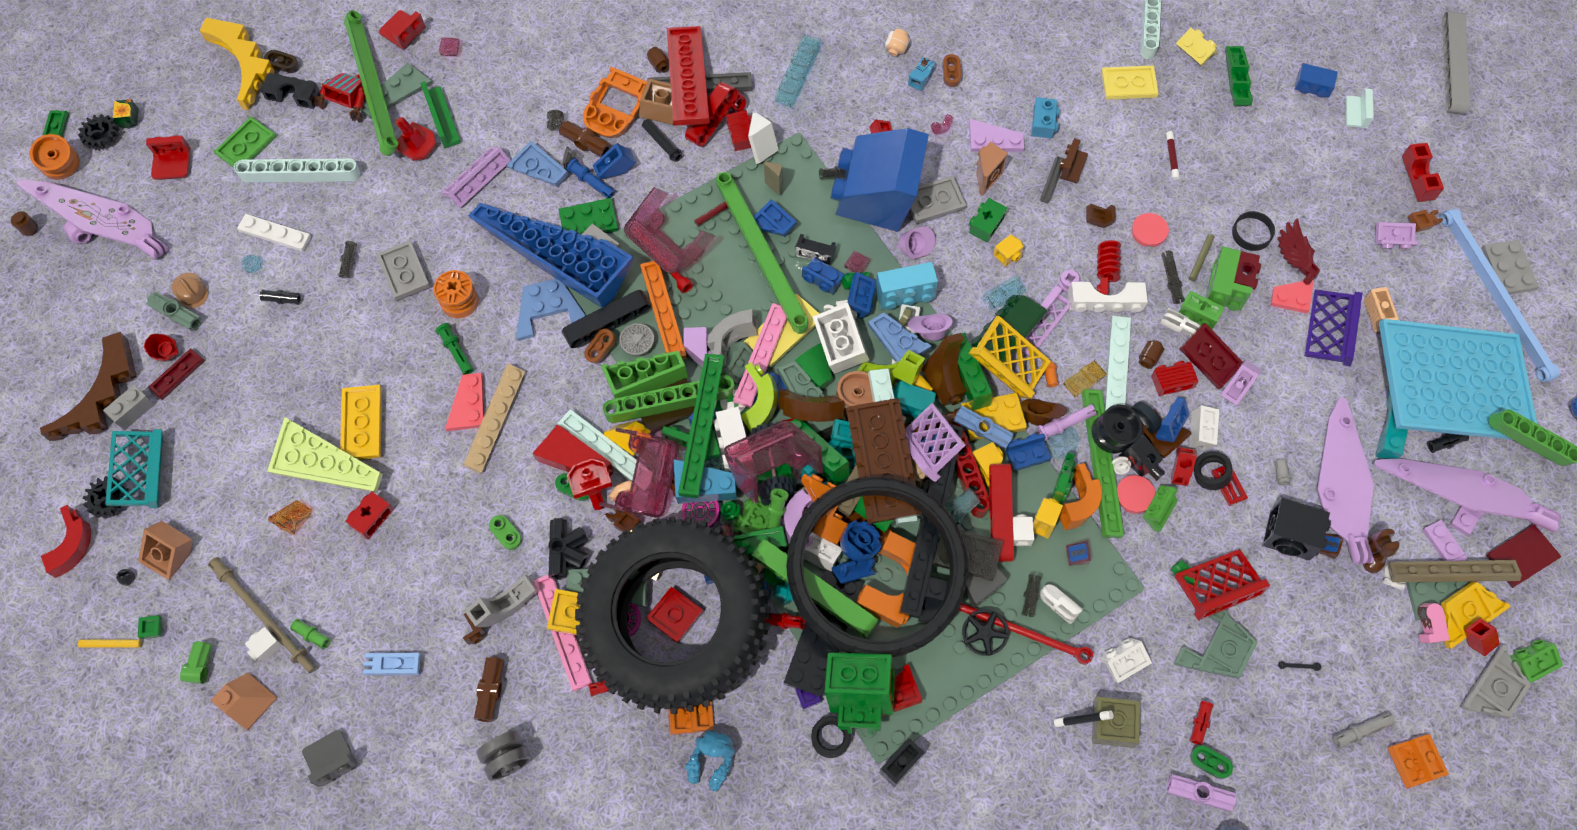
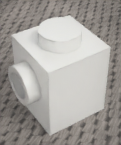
(1023, 530)
(263, 645)

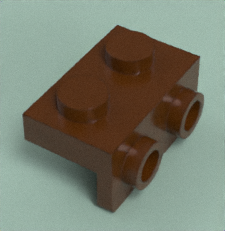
(1074, 163)

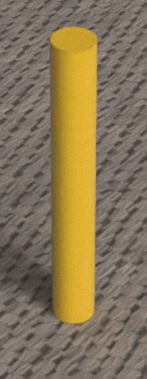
(109, 643)

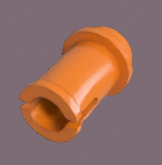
(1051, 376)

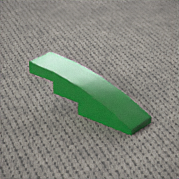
(1238, 75)

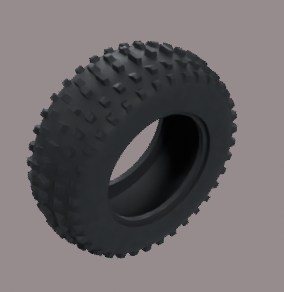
(609, 595)

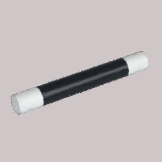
(1085, 718)

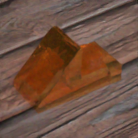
(290, 516)

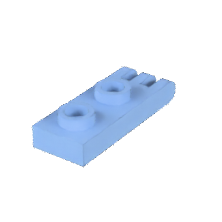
(392, 664)

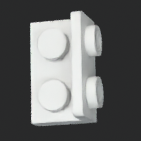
(1126, 659)

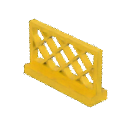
(999, 369)

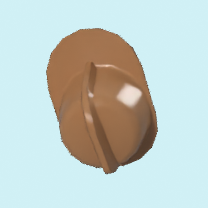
(189, 290)

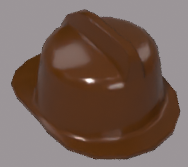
(1041, 412)

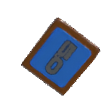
(1333, 546)

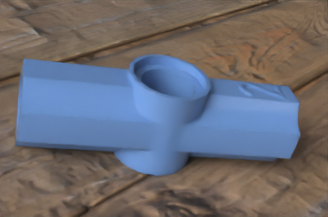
(994, 432)

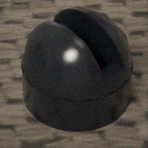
(127, 579)

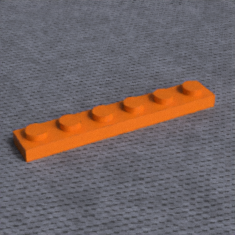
(662, 308)

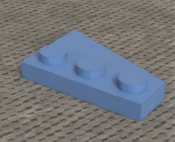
(538, 165)
(896, 338)

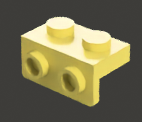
(1196, 46)

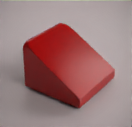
(880, 126)

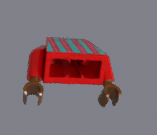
(343, 90)

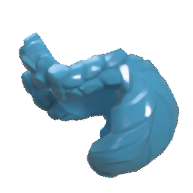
(713, 745)

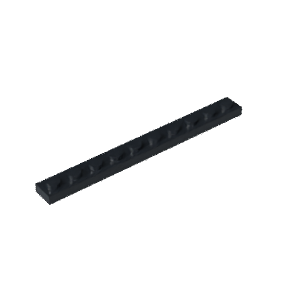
(927, 540)

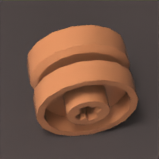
(854, 389)

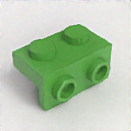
(1160, 507)

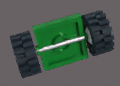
(776, 478)

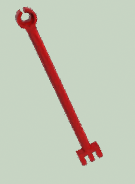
(1076, 652)

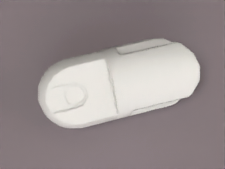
(1179, 322)
(1060, 603)

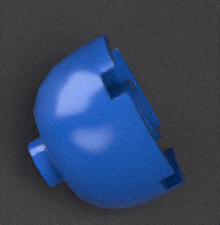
(860, 541)

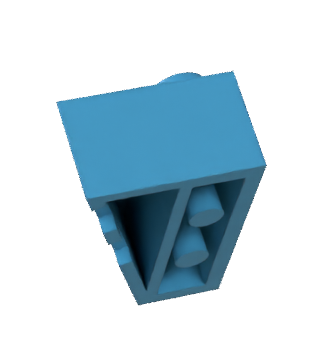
(715, 485)

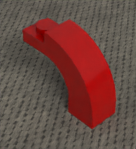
(72, 548)

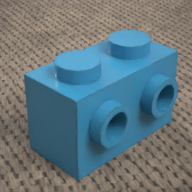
(1044, 117)

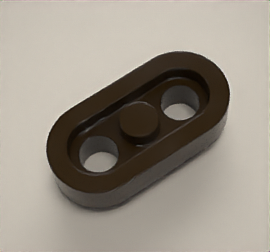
(285, 61)

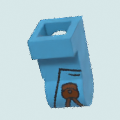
(921, 73)

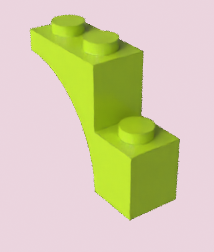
(906, 369)

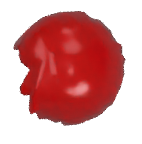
(160, 347)

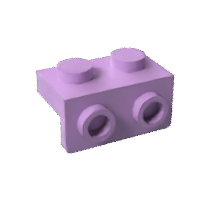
(1395, 234)

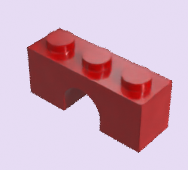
(1417, 161)

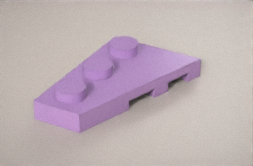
(982, 134)

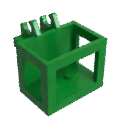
(860, 689)

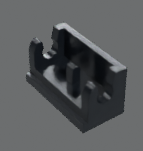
(809, 249)

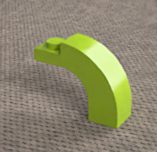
(766, 401)

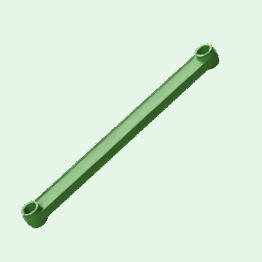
(370, 83)
(762, 253)

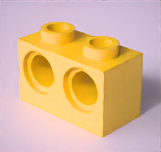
(1046, 517)

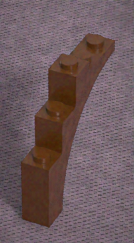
(88, 414)

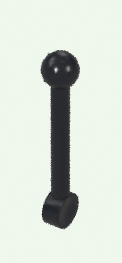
(1316, 666)

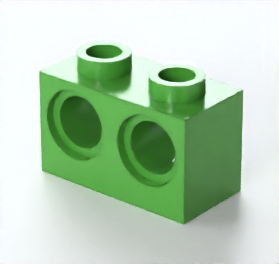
(1201, 309)

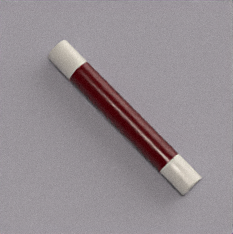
(1172, 155)

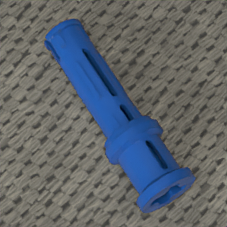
(584, 174)

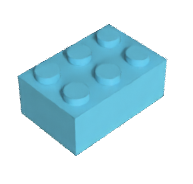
(906, 286)

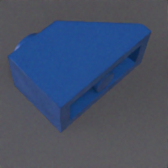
(614, 162)

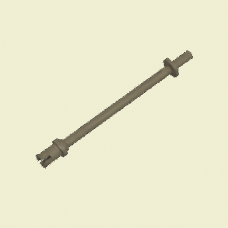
(226, 575)

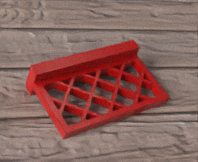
(1232, 596)

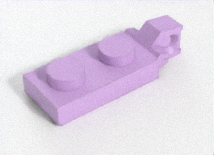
(1444, 542)

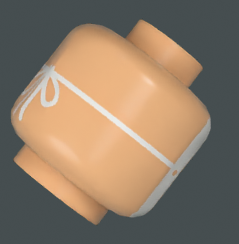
(897, 42)

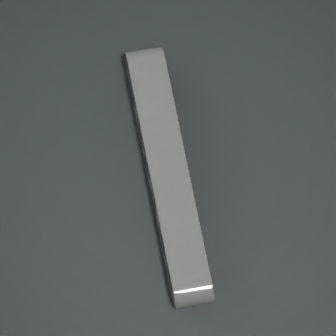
(1456, 62)

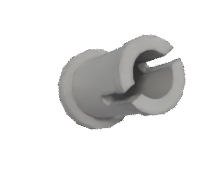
(1282, 470)

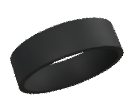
(1256, 215)

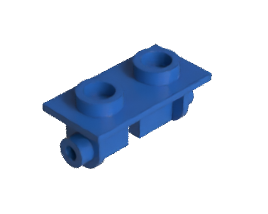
(853, 570)

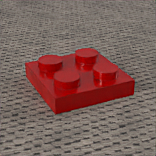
(674, 614)

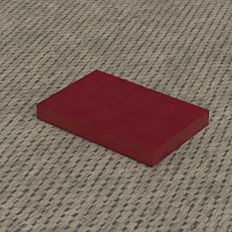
(1211, 356)
(1529, 550)

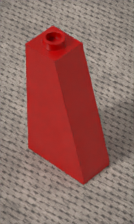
(564, 451)

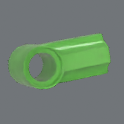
(196, 667)

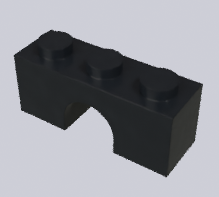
(277, 87)

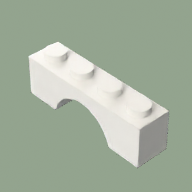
(1085, 298)

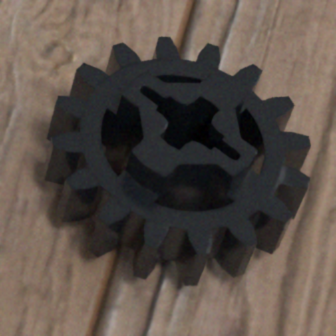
(98, 132)
(97, 498)

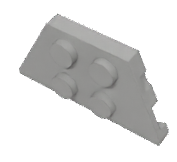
(1498, 687)

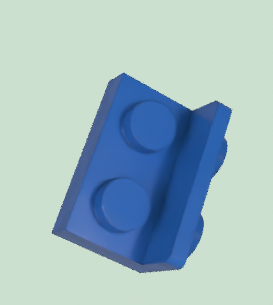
(822, 275)
(861, 294)
(1174, 421)
(1027, 452)

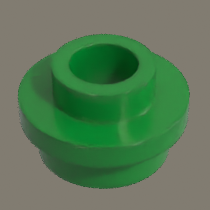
(730, 510)

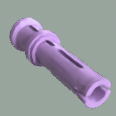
(1058, 425)

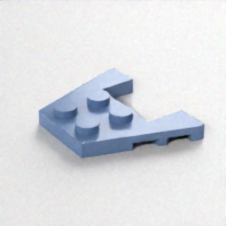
(545, 300)

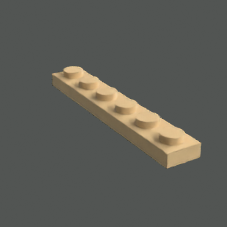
(493, 418)

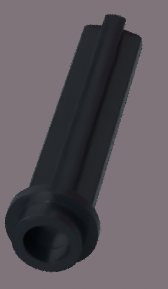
(674, 153)

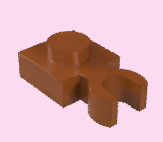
(1424, 220)

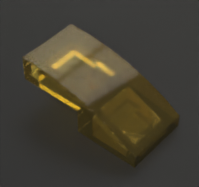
(1085, 378)

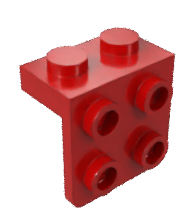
(402, 28)
(169, 157)

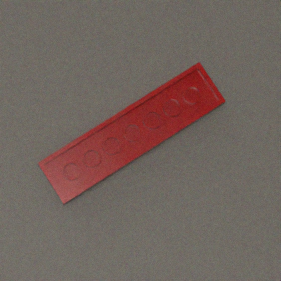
(687, 76)

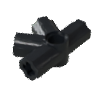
(569, 553)

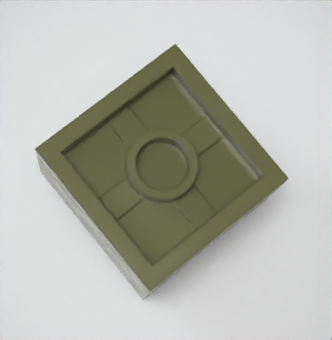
(1123, 728)

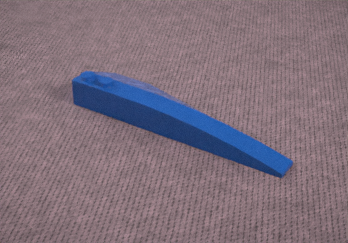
(577, 260)

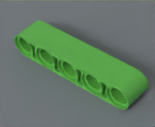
(1534, 437)

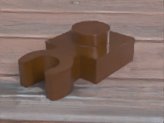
(623, 520)

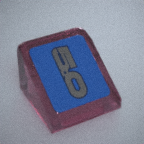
(1078, 553)

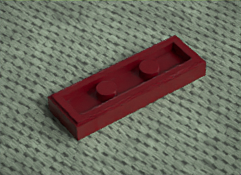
(176, 374)

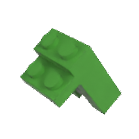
(1221, 284)

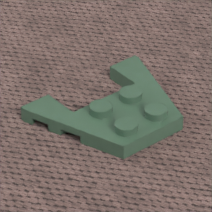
(1226, 652)

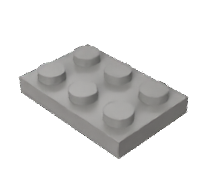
(937, 200)
(1511, 266)
(403, 270)

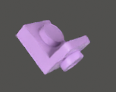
(1465, 520)

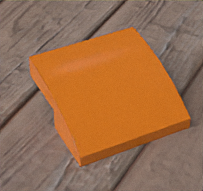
(691, 722)
(1418, 761)

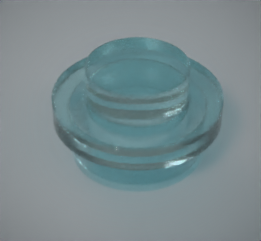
(251, 263)

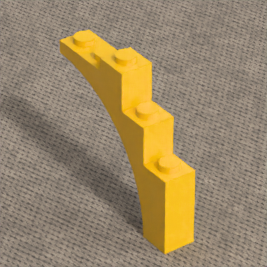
(236, 40)

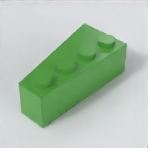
(644, 374)

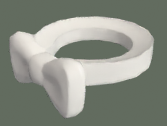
(1400, 585)

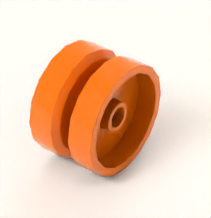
(54, 156)

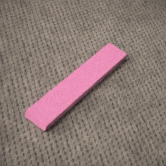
(761, 354)
(566, 643)

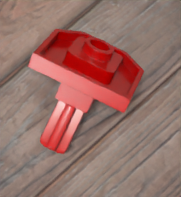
(415, 141)
(589, 479)

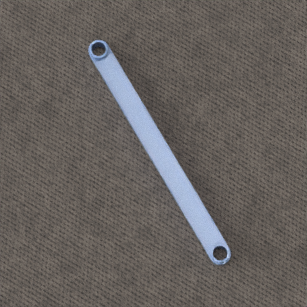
(1546, 370)

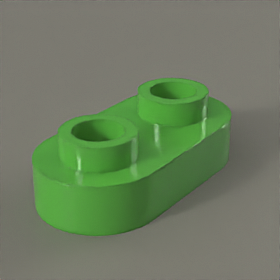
(505, 531)

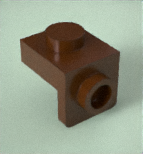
(1100, 216)
(476, 635)

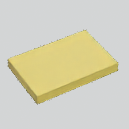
(1129, 82)

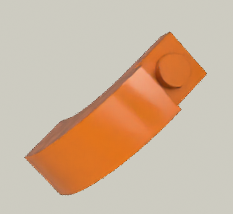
(1090, 495)

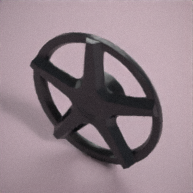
(985, 632)

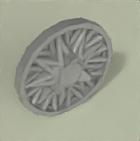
(636, 339)

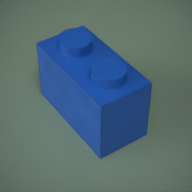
(1316, 80)

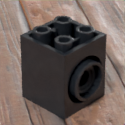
(1296, 529)

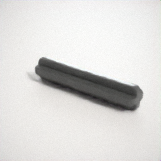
(1051, 181)

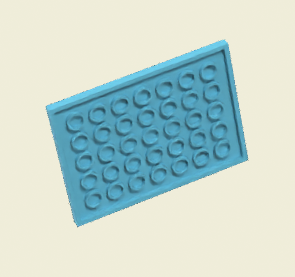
(1453, 377)

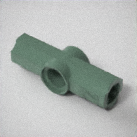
(174, 311)

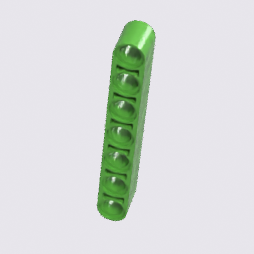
(660, 405)
(819, 590)

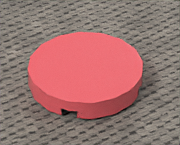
(1150, 230)
(1135, 494)

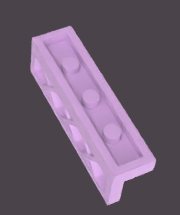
(476, 176)
(1049, 302)

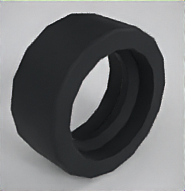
(1216, 457)
(829, 720)

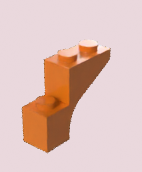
(830, 525)

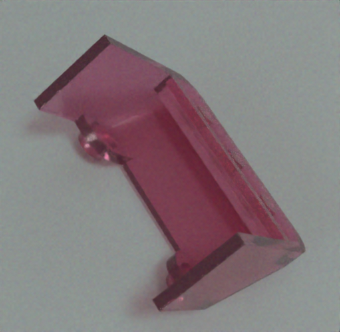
(645, 233)
(768, 450)
(651, 475)

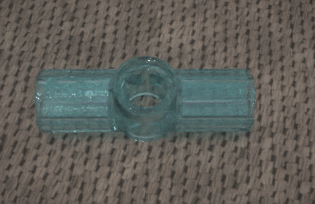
(962, 505)

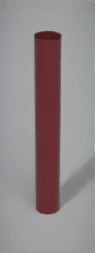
(713, 212)

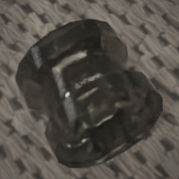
(555, 119)

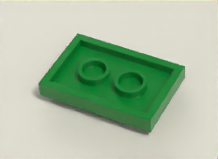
(581, 216)

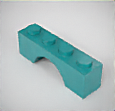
(1392, 440)

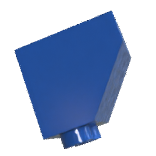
(880, 177)

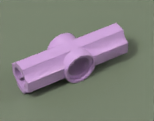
(1214, 796)

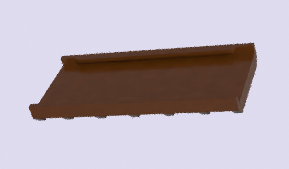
(882, 452)

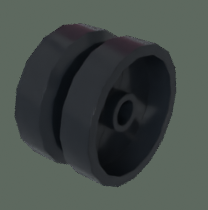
(1116, 429)

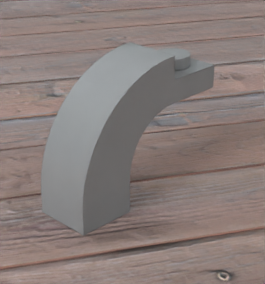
(730, 330)
(498, 608)

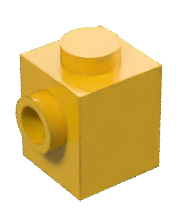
(1008, 250)

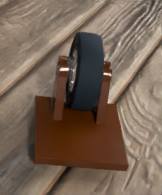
(1151, 424)

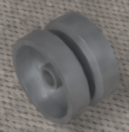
(503, 755)

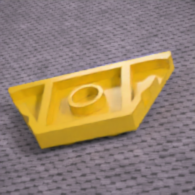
(1467, 607)

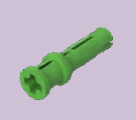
(776, 507)

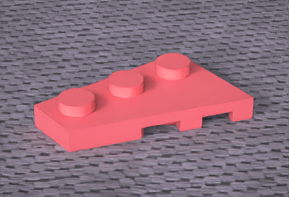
(468, 404)

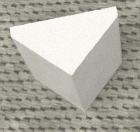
(762, 138)

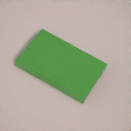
(245, 142)

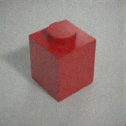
(1482, 637)

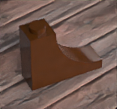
(943, 370)

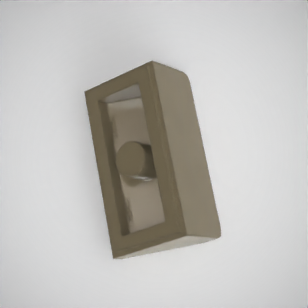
(774, 176)

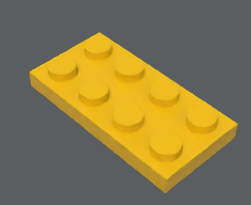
(361, 421)

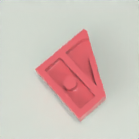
(1293, 296)

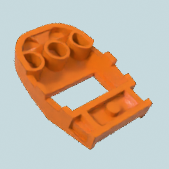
(604, 119)

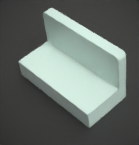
(1360, 109)

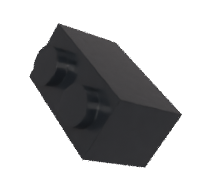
(901, 762)

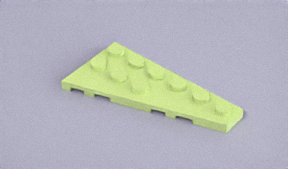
(311, 458)

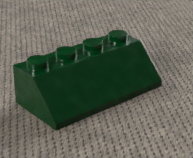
(1020, 314)

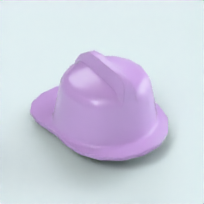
(917, 242)
(930, 327)

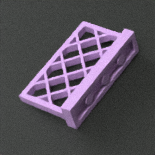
(919, 449)

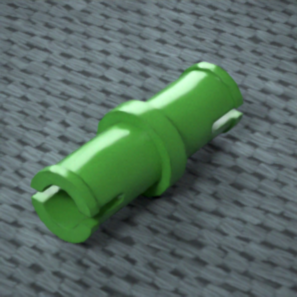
(310, 633)

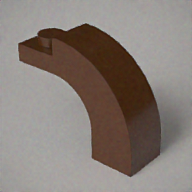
(810, 408)

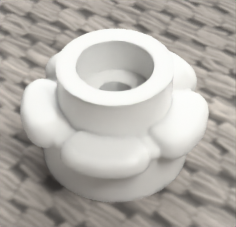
(1121, 465)

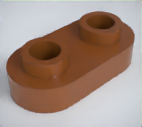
(951, 71)
(600, 345)

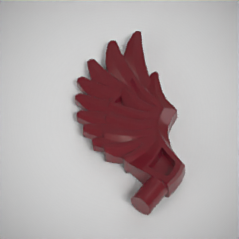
(1298, 251)

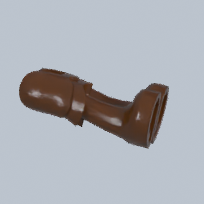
(1381, 542)

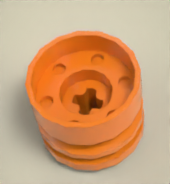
(456, 294)

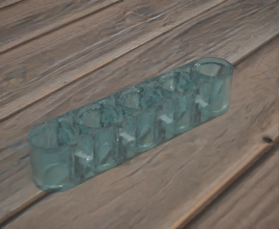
(797, 70)

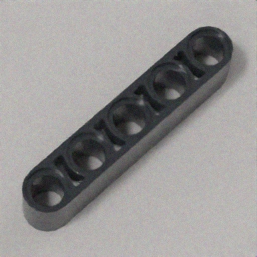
(607, 317)

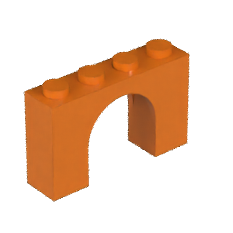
(882, 605)

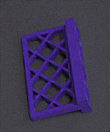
(1349, 332)

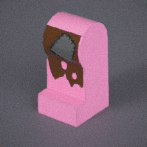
(1433, 623)

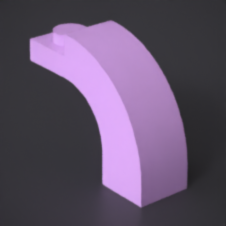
(795, 509)

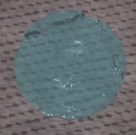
(1063, 443)

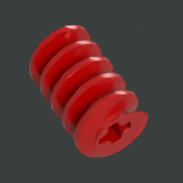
(1108, 260)

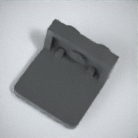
(328, 758)

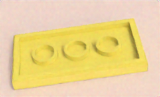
(788, 337)

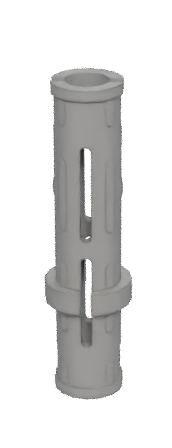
(1357, 733)

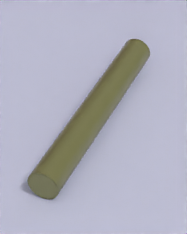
(1202, 255)

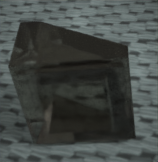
(568, 156)

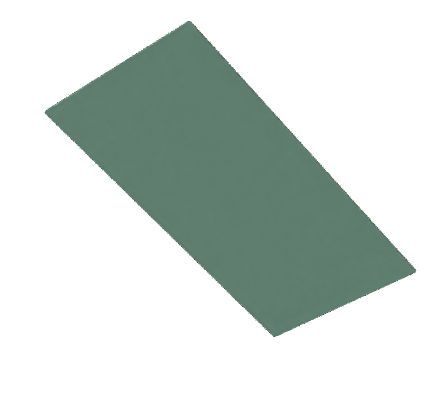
(731, 281)

